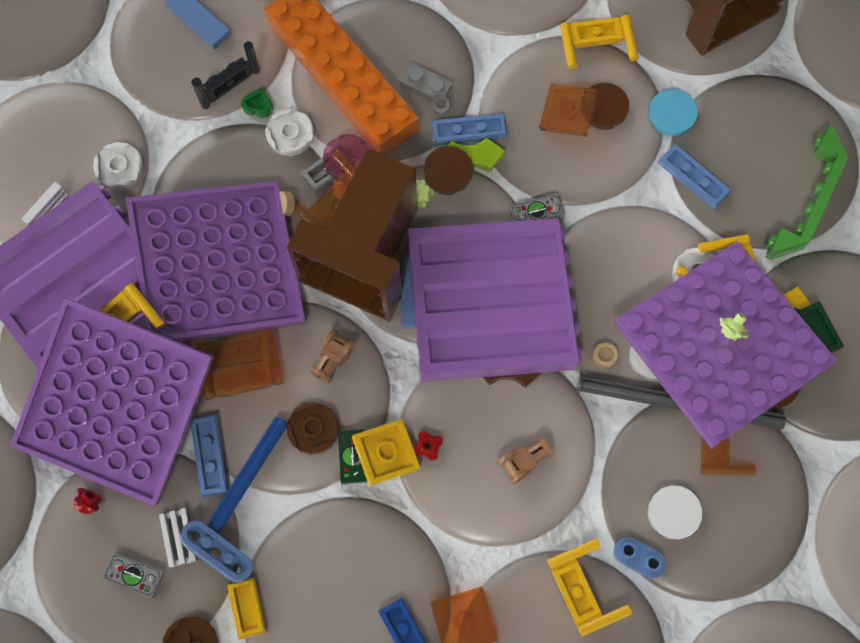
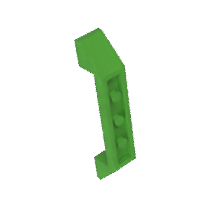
(831, 151)

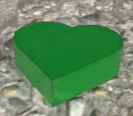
(257, 103)

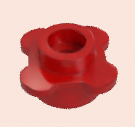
(425, 438)
(86, 501)

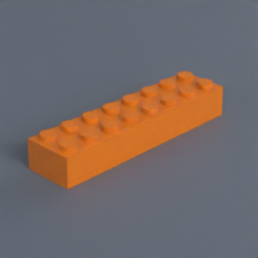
(343, 73)

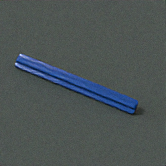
(247, 475)

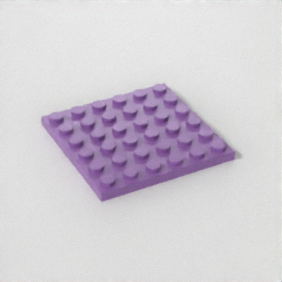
(215, 260)
(712, 377)
(111, 401)

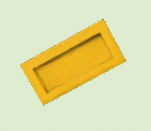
(246, 608)

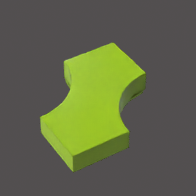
(483, 155)

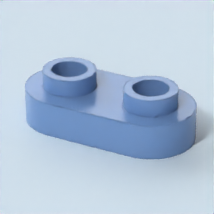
(639, 559)

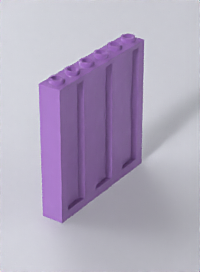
(72, 253)
(492, 300)

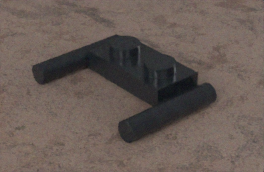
(227, 79)

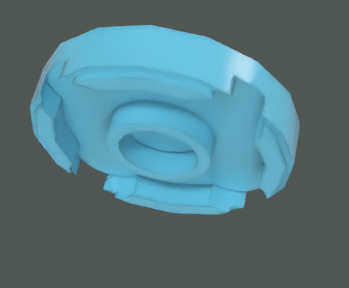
(672, 112)

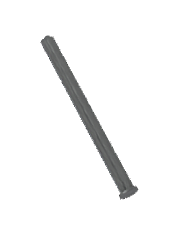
(657, 398)

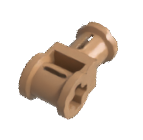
(333, 353)
(522, 461)

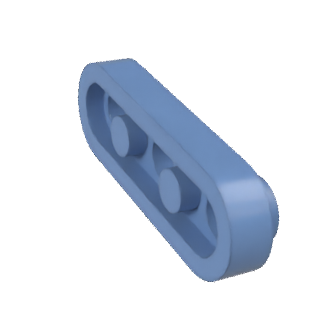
(209, 541)

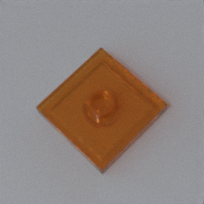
(568, 110)
(464, 618)

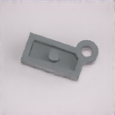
(428, 86)

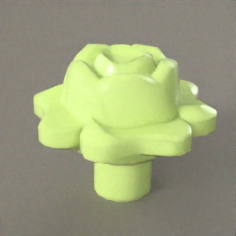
(424, 193)
(733, 327)

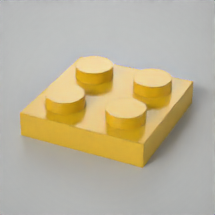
(385, 452)

